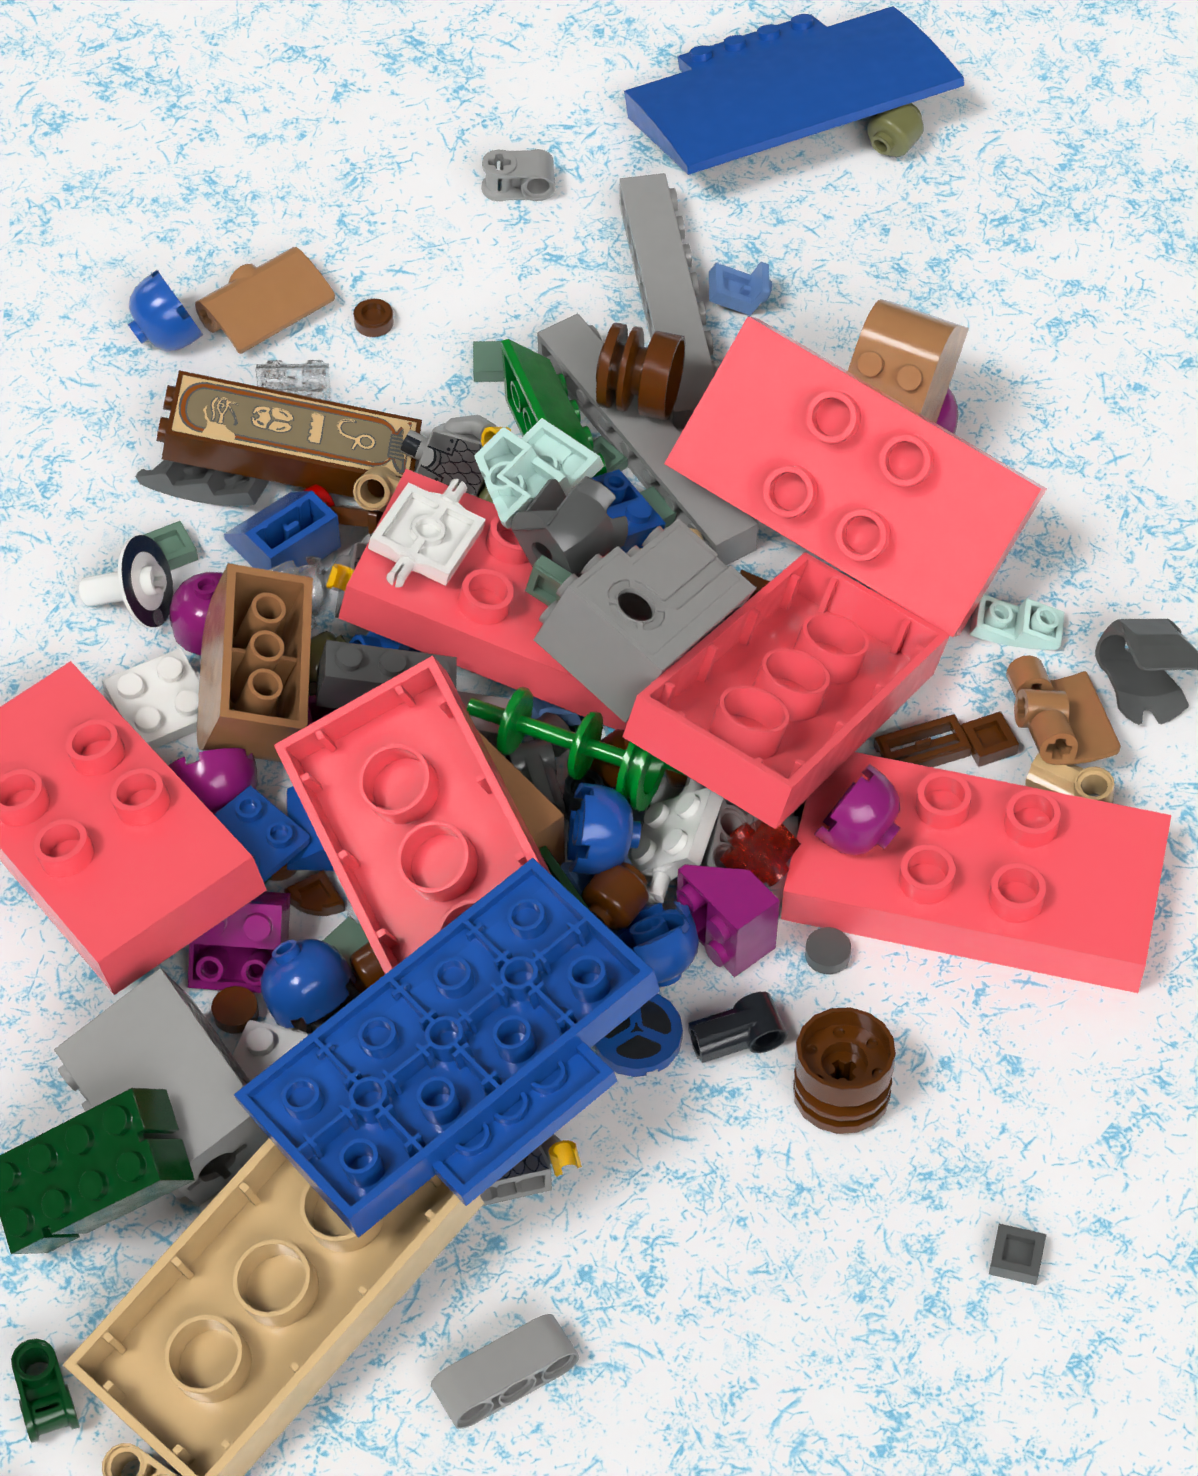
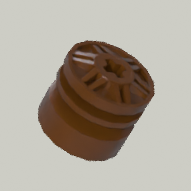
(648, 372)
(843, 1070)

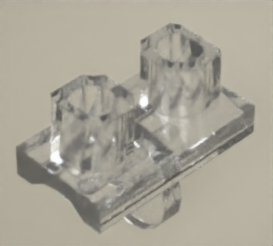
(302, 379)

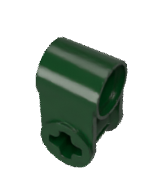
(43, 1397)

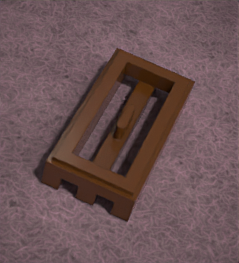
(927, 751)

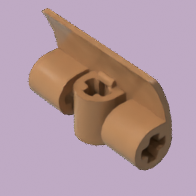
(265, 299)
(1061, 714)

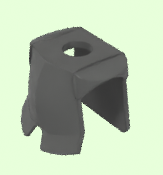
(570, 526)
(1140, 671)

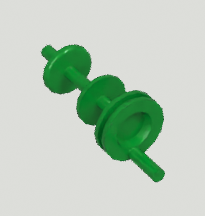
(639, 770)

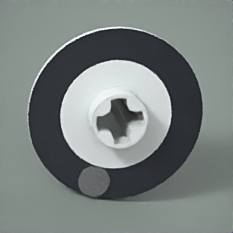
(140, 582)

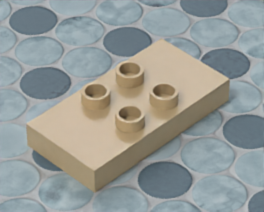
(255, 1313)

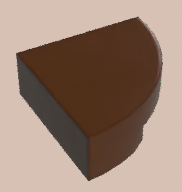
(316, 896)

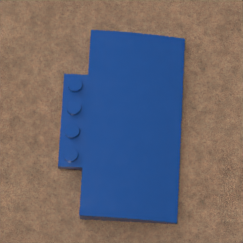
(787, 85)
(455, 1053)

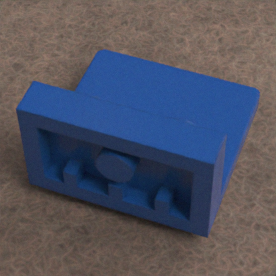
(263, 831)

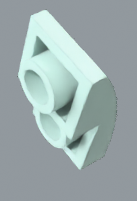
(1026, 626)

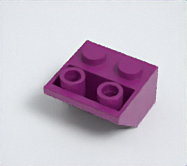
(731, 914)
(240, 945)

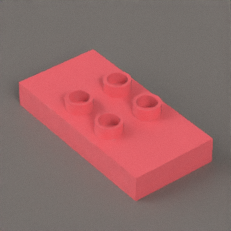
(854, 476)
(476, 617)
(786, 688)
(407, 808)
(110, 832)
(989, 874)

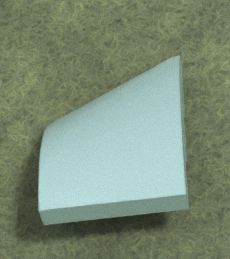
(520, 467)

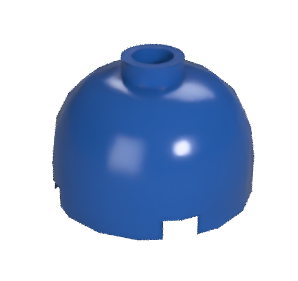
(160, 315)
(600, 830)
(663, 940)
(304, 981)

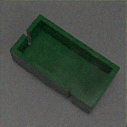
(90, 1171)

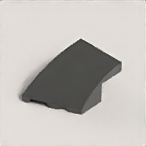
(202, 484)

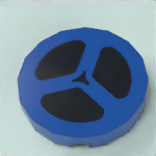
(643, 1040)

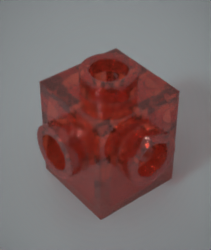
(753, 850)

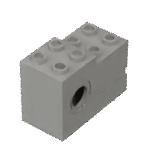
(639, 613)
(165, 1042)

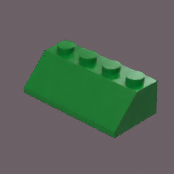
(538, 392)

